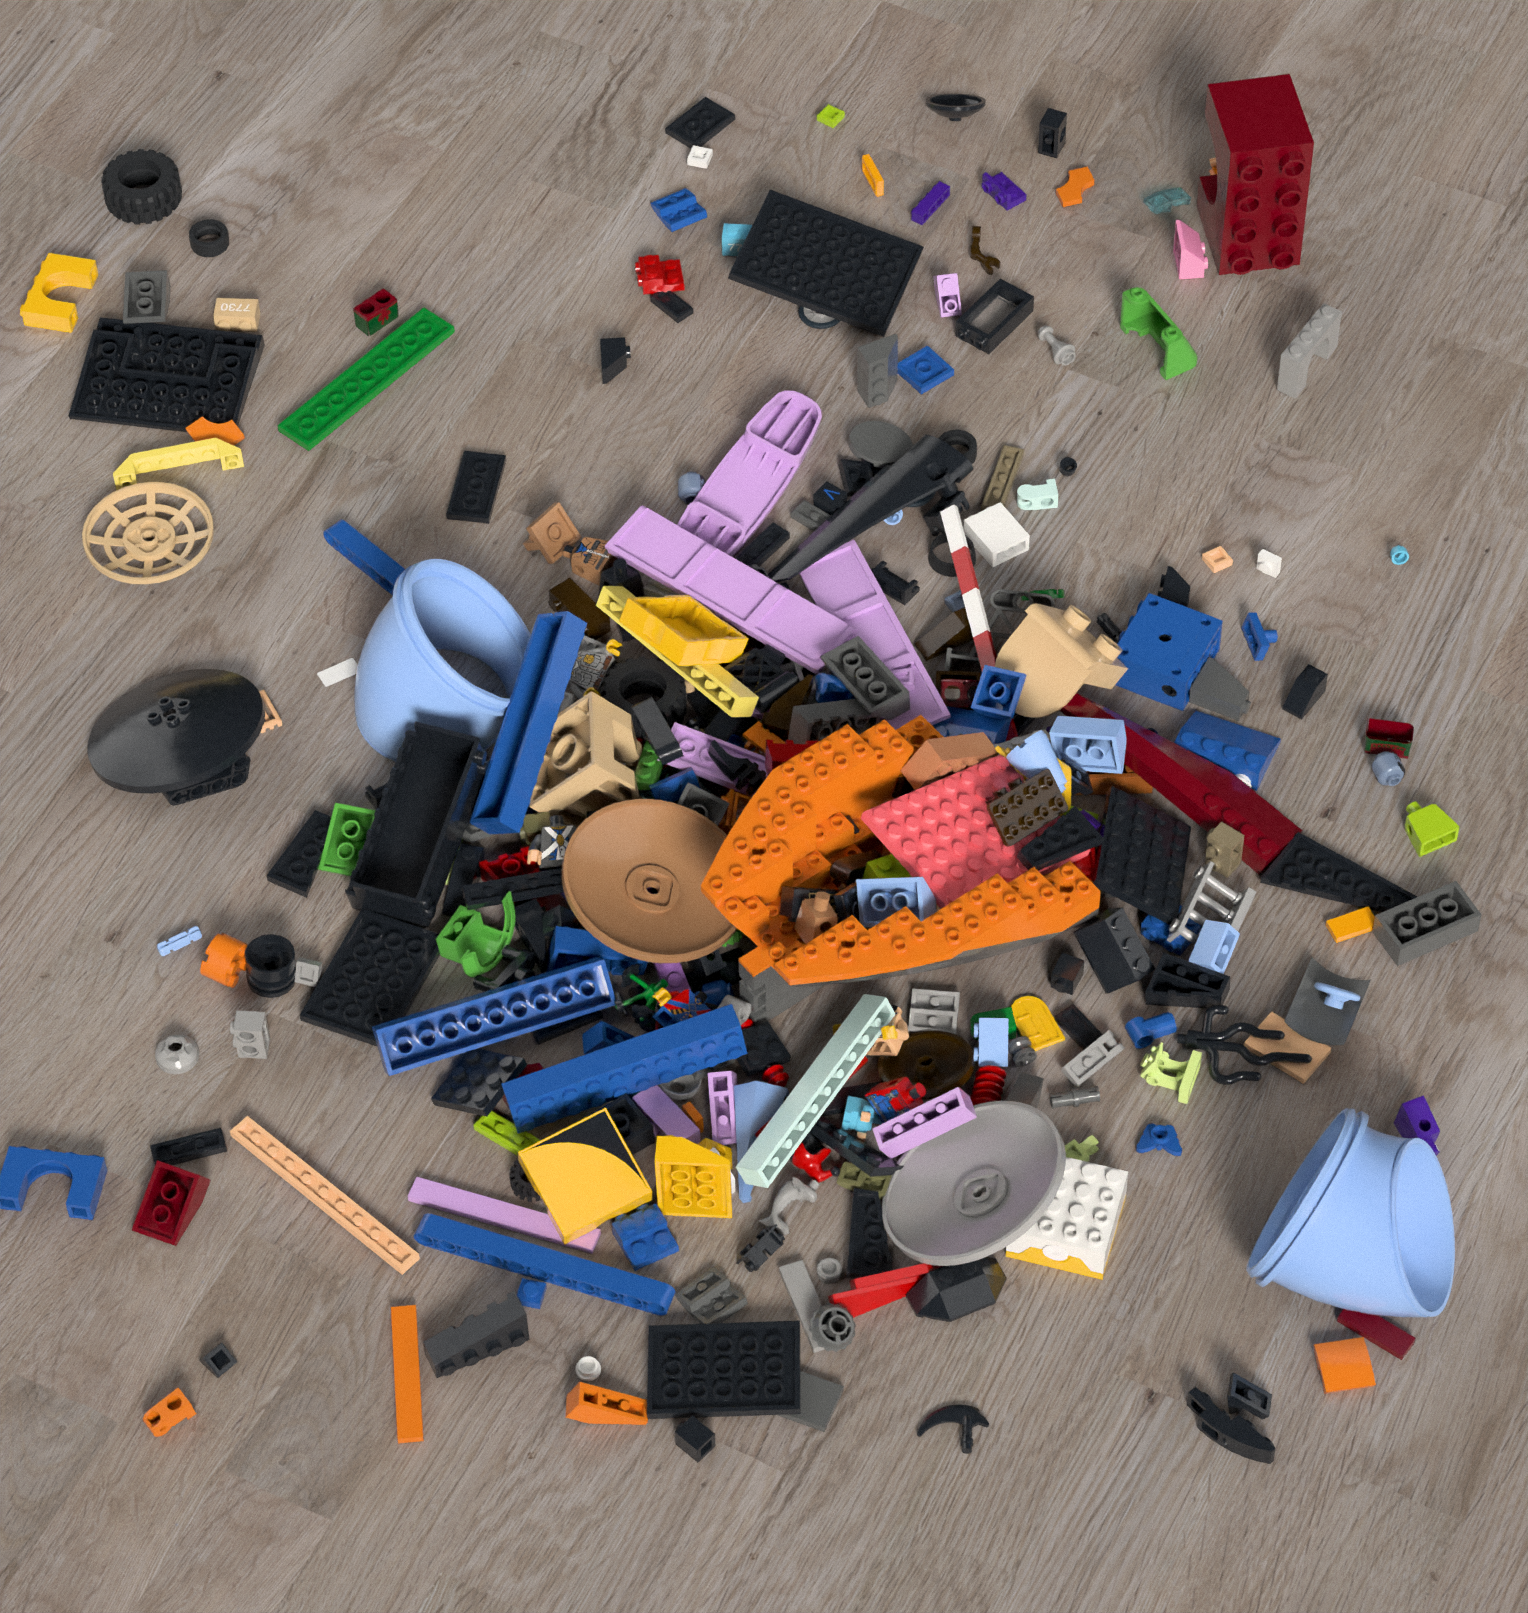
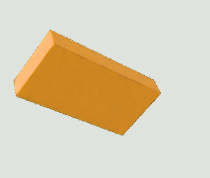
(872, 175)
(1351, 924)

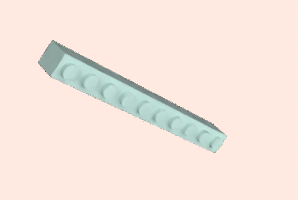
(815, 1091)

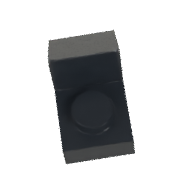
(1248, 1396)

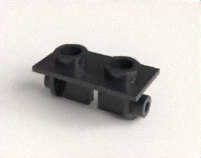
(767, 1241)

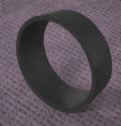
(944, 568)

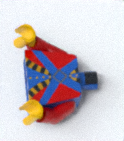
(679, 1006)

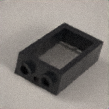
(994, 316)

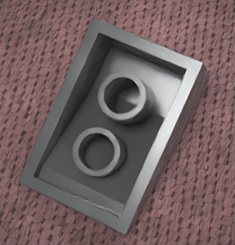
(146, 297)

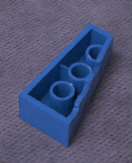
(577, 945)

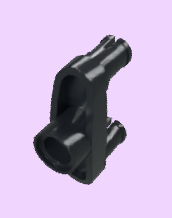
(519, 969)

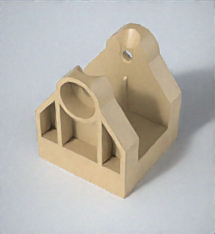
(588, 761)

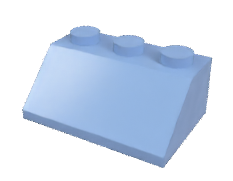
(1090, 743)
(885, 896)

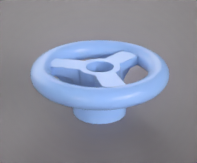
(1335, 995)

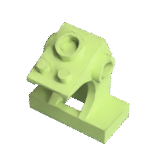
(1187, 1071)

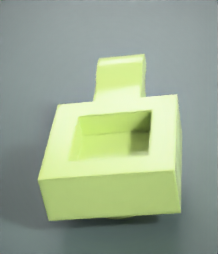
(1082, 1150)

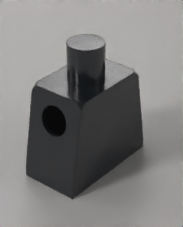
(622, 575)

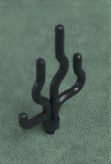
(1214, 1042)

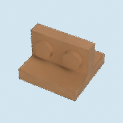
(552, 533)

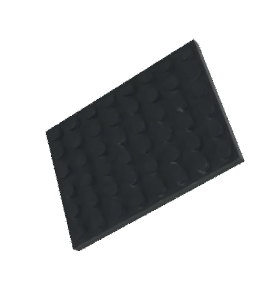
(826, 263)

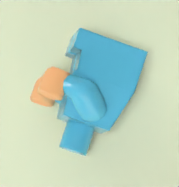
(859, 1117)

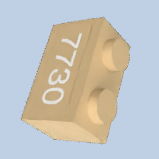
(236, 314)

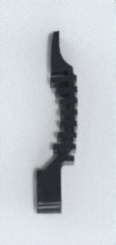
(737, 768)

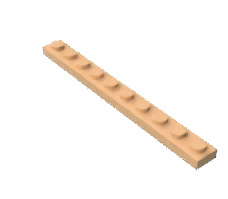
(325, 1195)

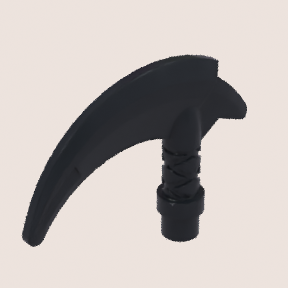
(961, 1414)

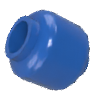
(717, 991)

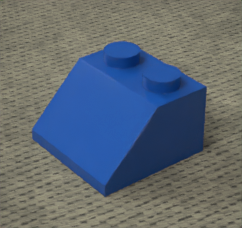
(998, 693)

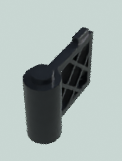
(768, 688)

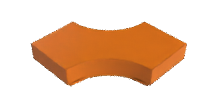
(1078, 182)
(203, 430)

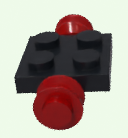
(764, 1053)

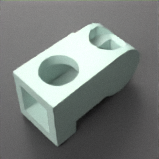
(1038, 496)

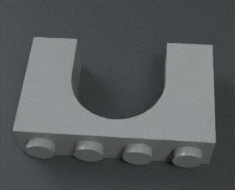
(1317, 338)

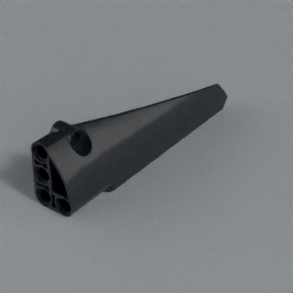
(920, 471)

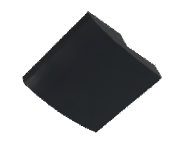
(856, 474)

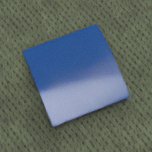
(678, 210)

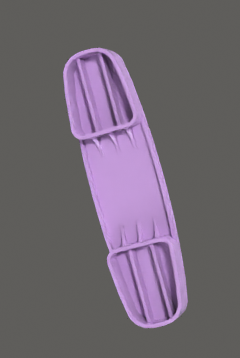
(754, 473)

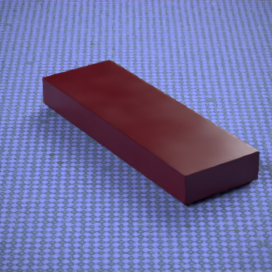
(1378, 1332)

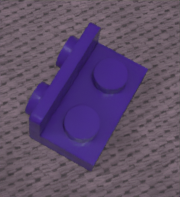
(1003, 190)

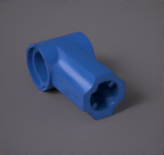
(1144, 1031)

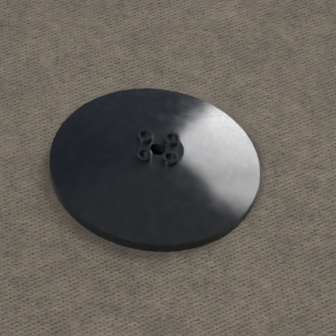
(176, 731)

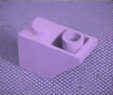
(947, 294)

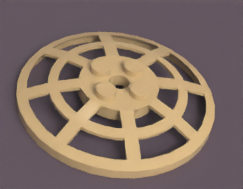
(148, 527)

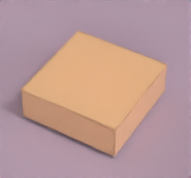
(1217, 559)

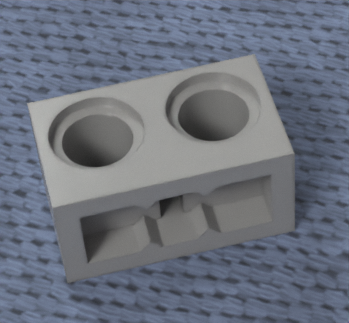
(250, 1034)

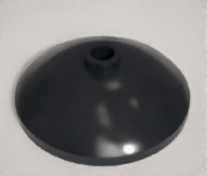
(955, 105)

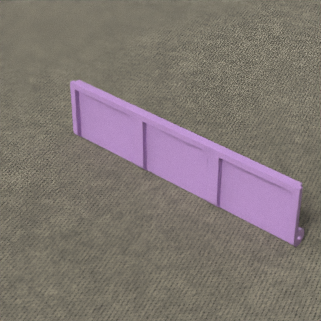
(729, 588)
(850, 592)

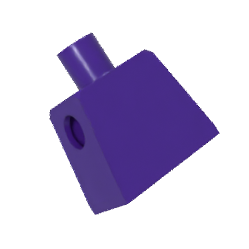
(1417, 1121)

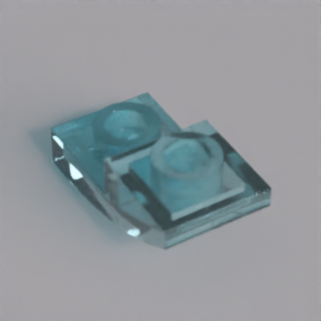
(1163, 200)

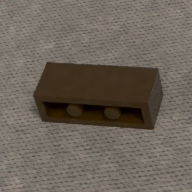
(571, 598)

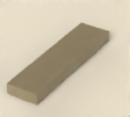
(1003, 476)

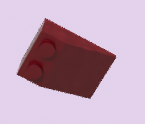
(170, 1203)

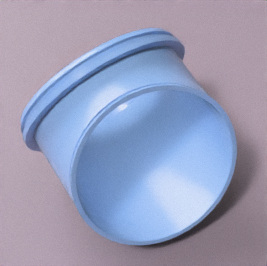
(408, 680)
(1362, 1225)

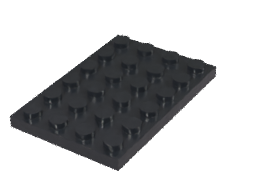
(1141, 855)
(372, 976)
(724, 1369)

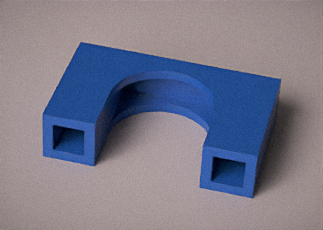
(25, 1165)

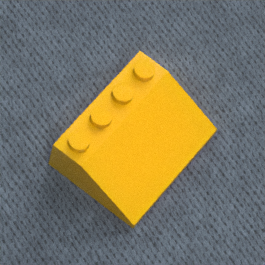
(691, 1179)

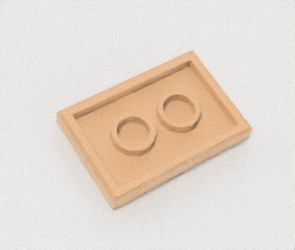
(1291, 1043)

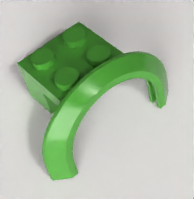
(474, 943)

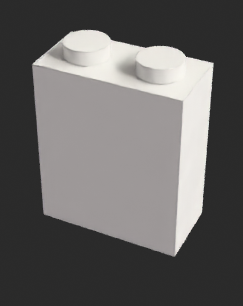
(996, 534)

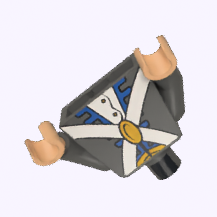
(551, 844)

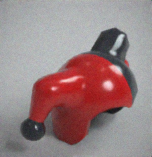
(809, 1158)

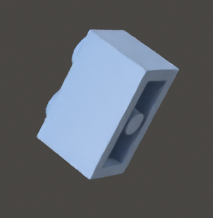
(1214, 945)
(992, 1042)

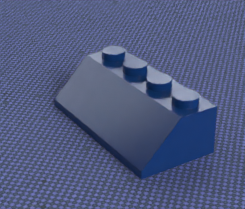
(970, 722)

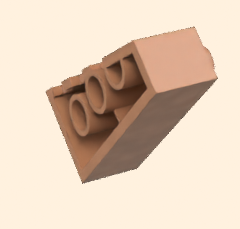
(947, 756)

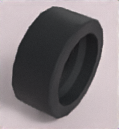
(209, 249)
(963, 438)

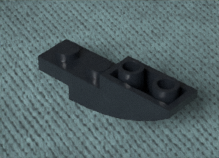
(1234, 1435)

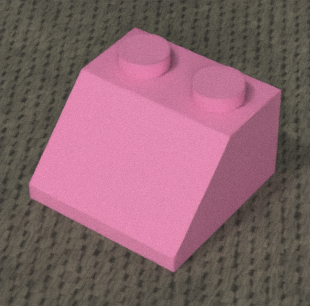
(1189, 252)

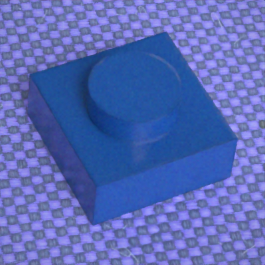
(531, 1293)

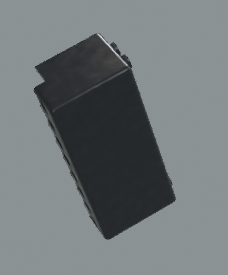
(418, 825)

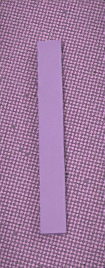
(494, 1213)

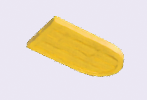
(1036, 1022)

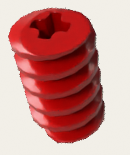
(988, 1084)

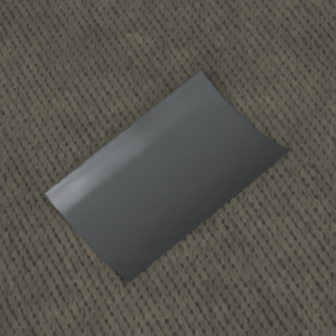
(1315, 1019)

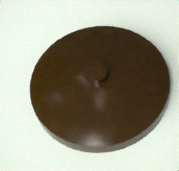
(930, 1058)

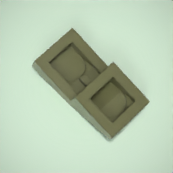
(853, 1177)

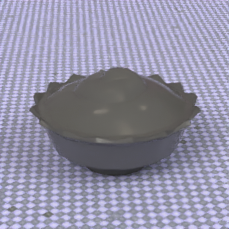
(832, 1327)

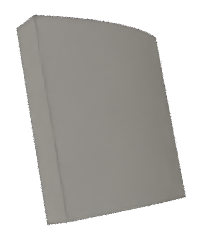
(933, 1011)

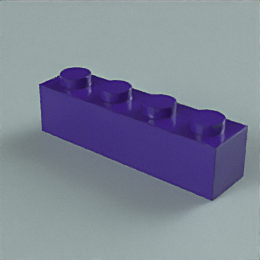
(930, 203)

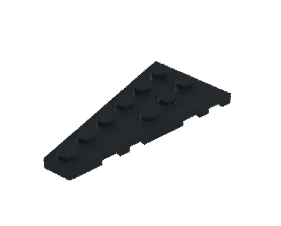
(1321, 872)

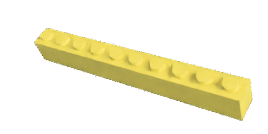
(708, 678)

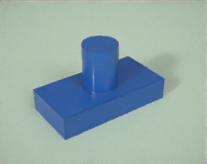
(1256, 637)

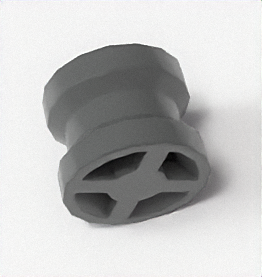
(1022, 1051)

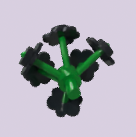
(640, 998)

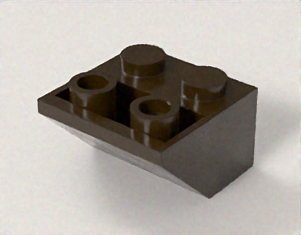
(952, 692)

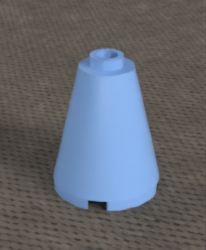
(1036, 756)

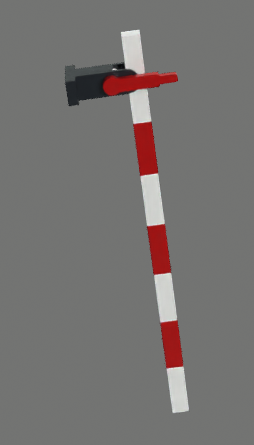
(979, 625)

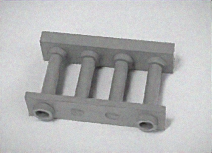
(1234, 916)

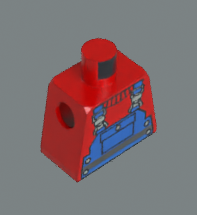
(895, 1098)

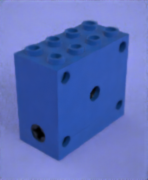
(1166, 650)

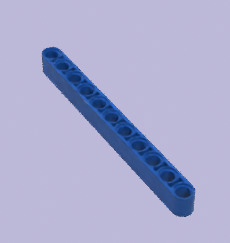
(545, 1264)

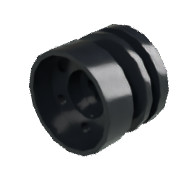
(270, 965)

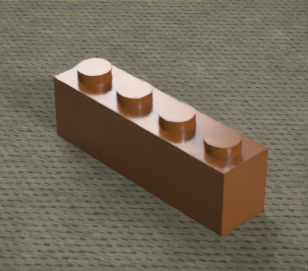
(1127, 782)

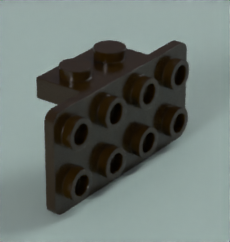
(1025, 806)

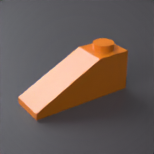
(604, 1406)

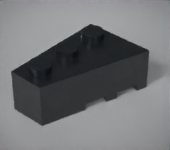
(1186, 985)

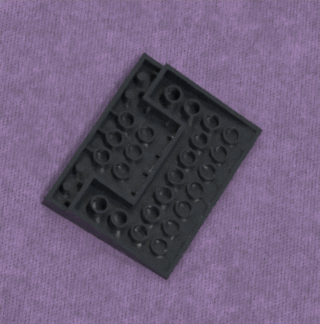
(165, 375)

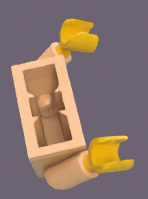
(891, 1036)

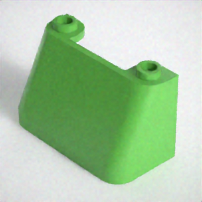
(1145, 316)

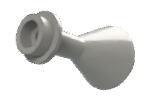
(1062, 352)

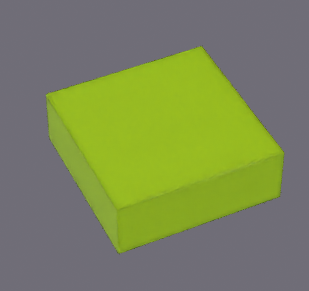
(830, 116)

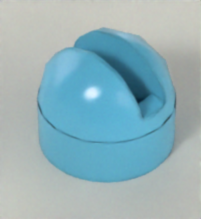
(1401, 555)

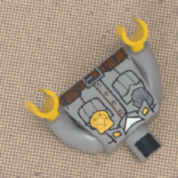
(592, 667)

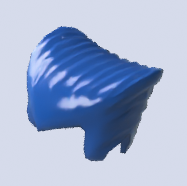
(830, 689)

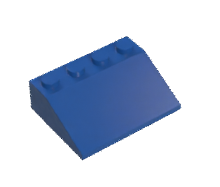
(1229, 745)

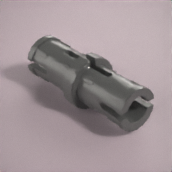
(1074, 1097)

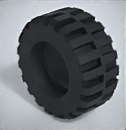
(146, 203)
(648, 677)

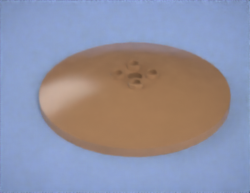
(641, 847)

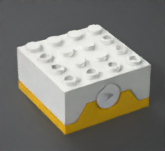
(1079, 1223)

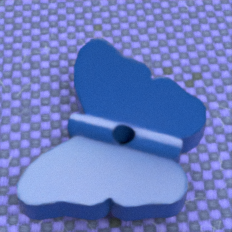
(1159, 1137)

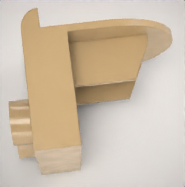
(1058, 658)

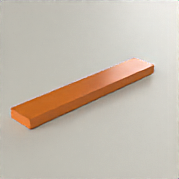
(407, 1374)

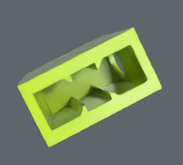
(1429, 828)

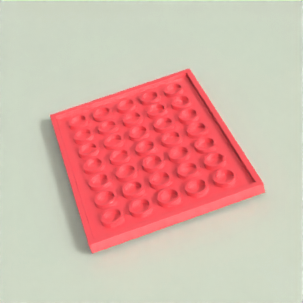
(948, 833)

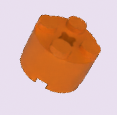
(224, 960)

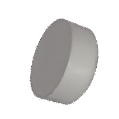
(829, 1270)

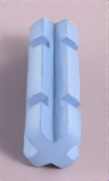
(179, 941)

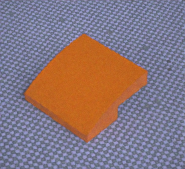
(1344, 1365)

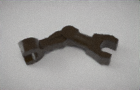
(975, 253)

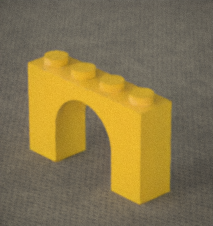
(54, 273)

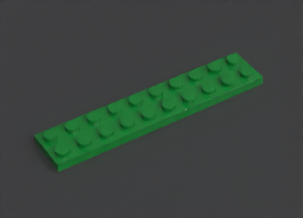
(366, 379)

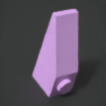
(722, 1106)

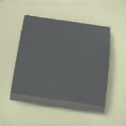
(711, 1298)

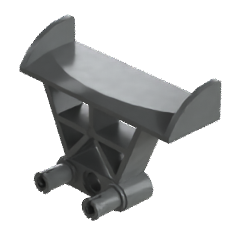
(1003, 601)

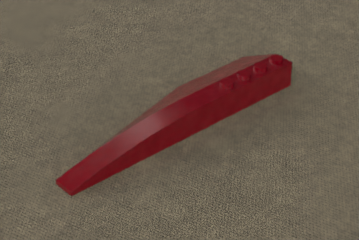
(1199, 787)

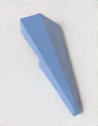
(754, 1107)

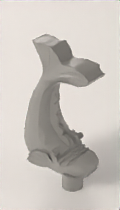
(789, 1192)

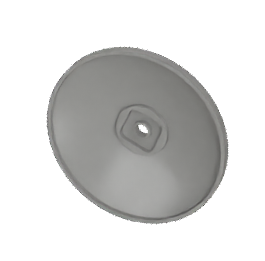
(936, 1201)

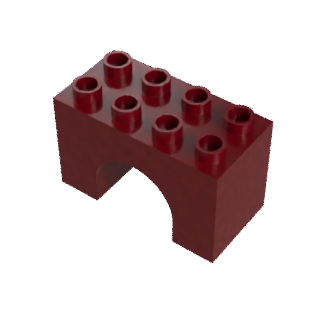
(1262, 180)

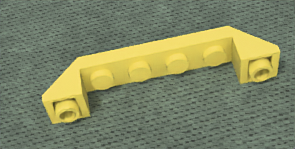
(177, 456)

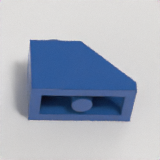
(603, 1036)

